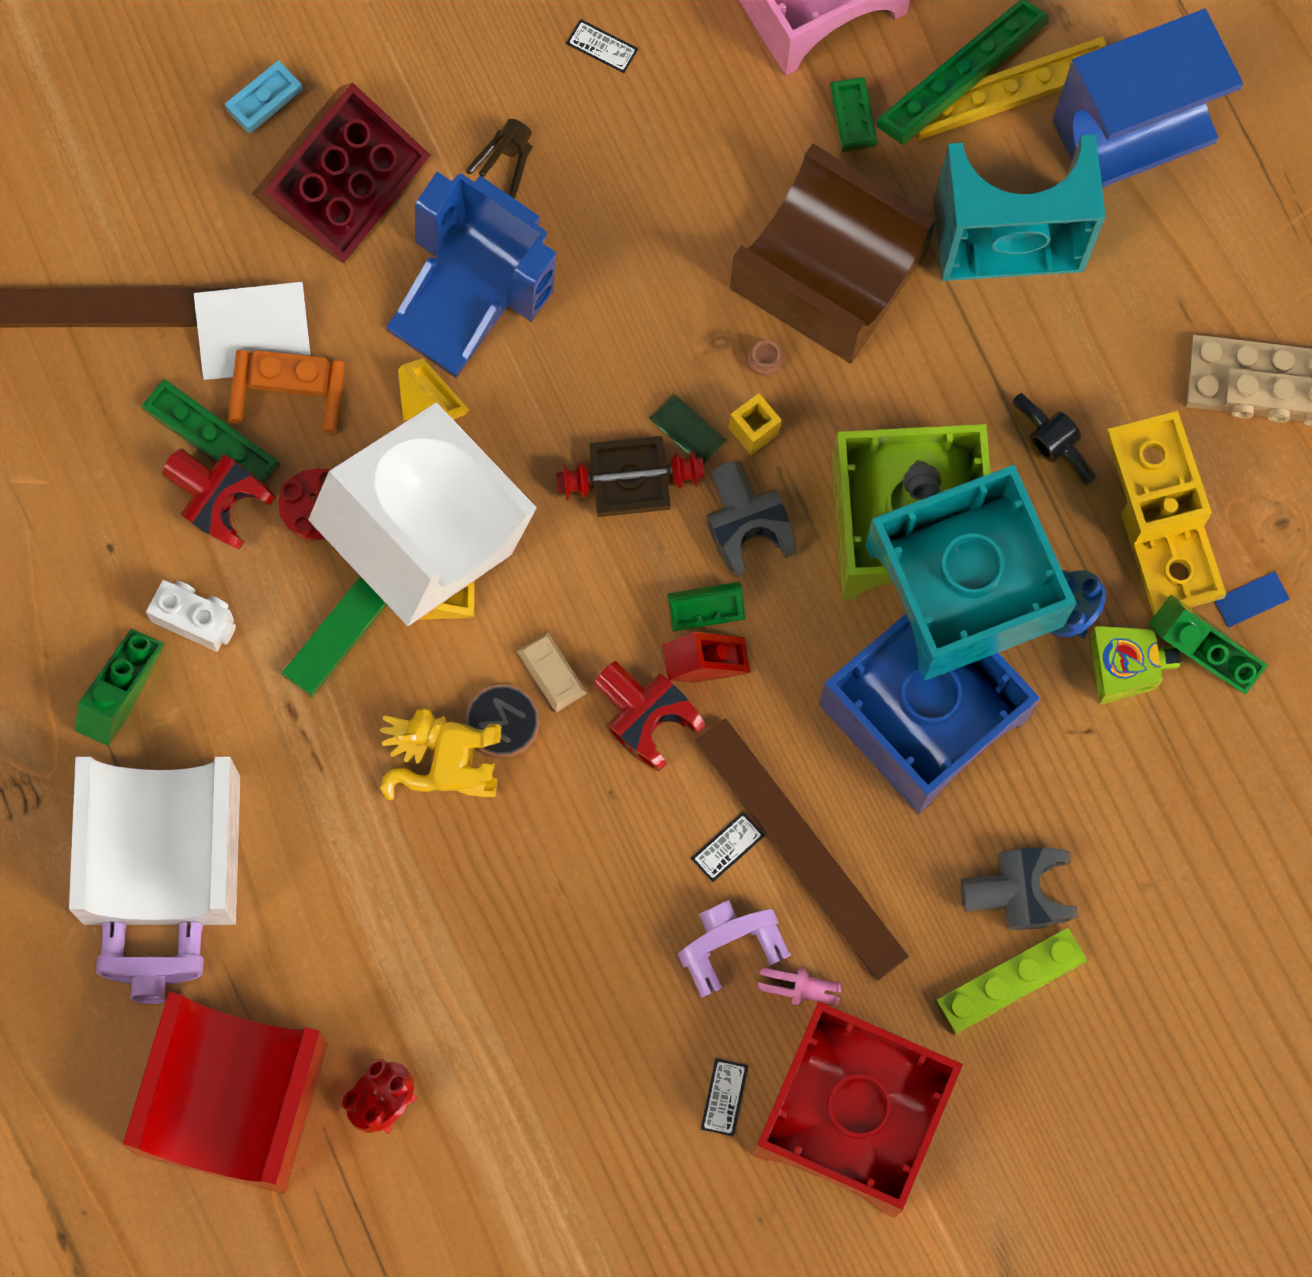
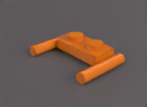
(287, 375)

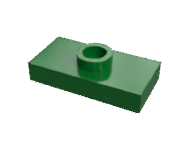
(853, 114)
(706, 606)

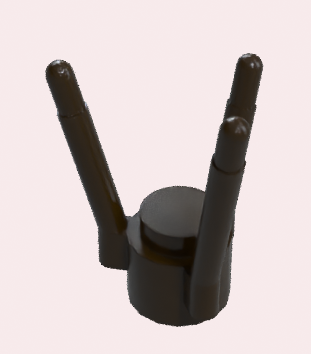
(509, 141)

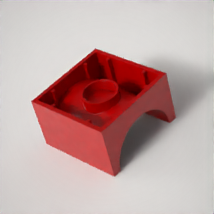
(225, 1094)

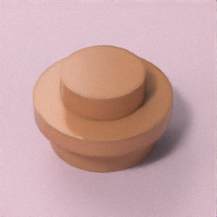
(765, 357)

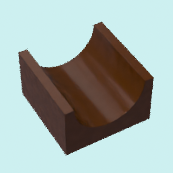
(833, 254)

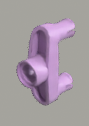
(723, 927)
(150, 974)

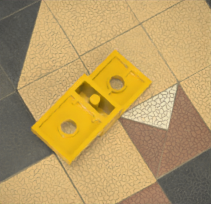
(1165, 511)

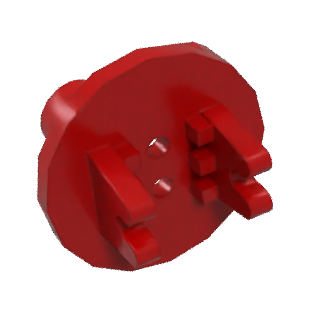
(296, 504)
(379, 1096)

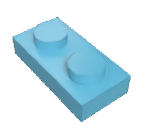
(263, 97)

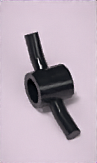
(1055, 437)

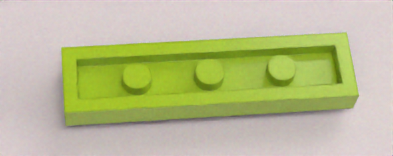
(1011, 981)

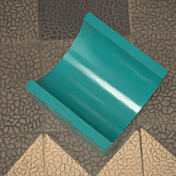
(1013, 234)
(972, 571)

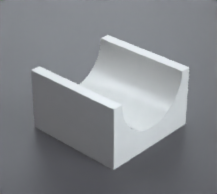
(155, 844)

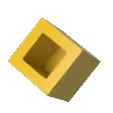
(755, 424)

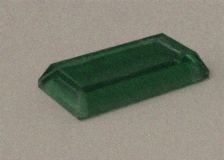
(687, 428)

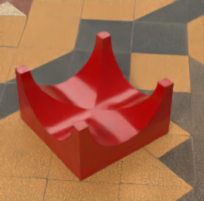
(859, 1108)

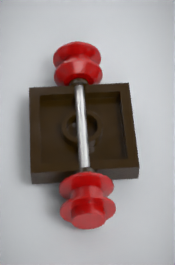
(630, 476)

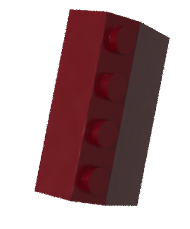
(342, 172)

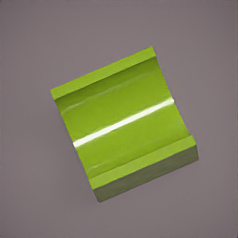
(869, 483)

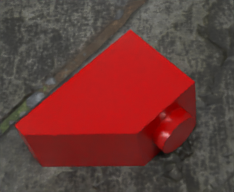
(705, 657)

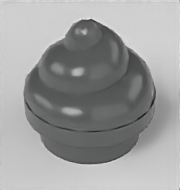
(922, 480)

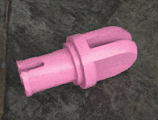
(804, 987)

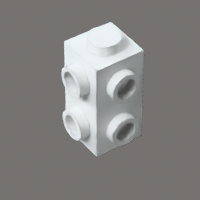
(191, 616)

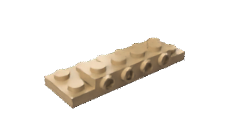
(1250, 379)

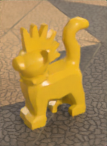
(452, 755)

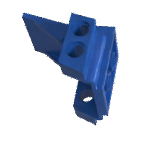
(484, 261)

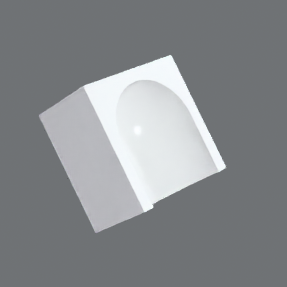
(421, 513)

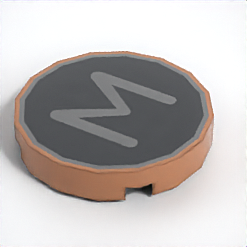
(510, 709)

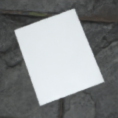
(249, 320)

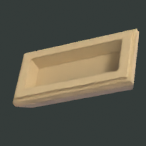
(552, 672)

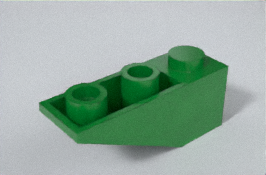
(1207, 644)
(117, 687)

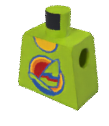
(1128, 661)

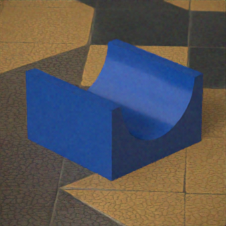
(1147, 96)
(920, 728)

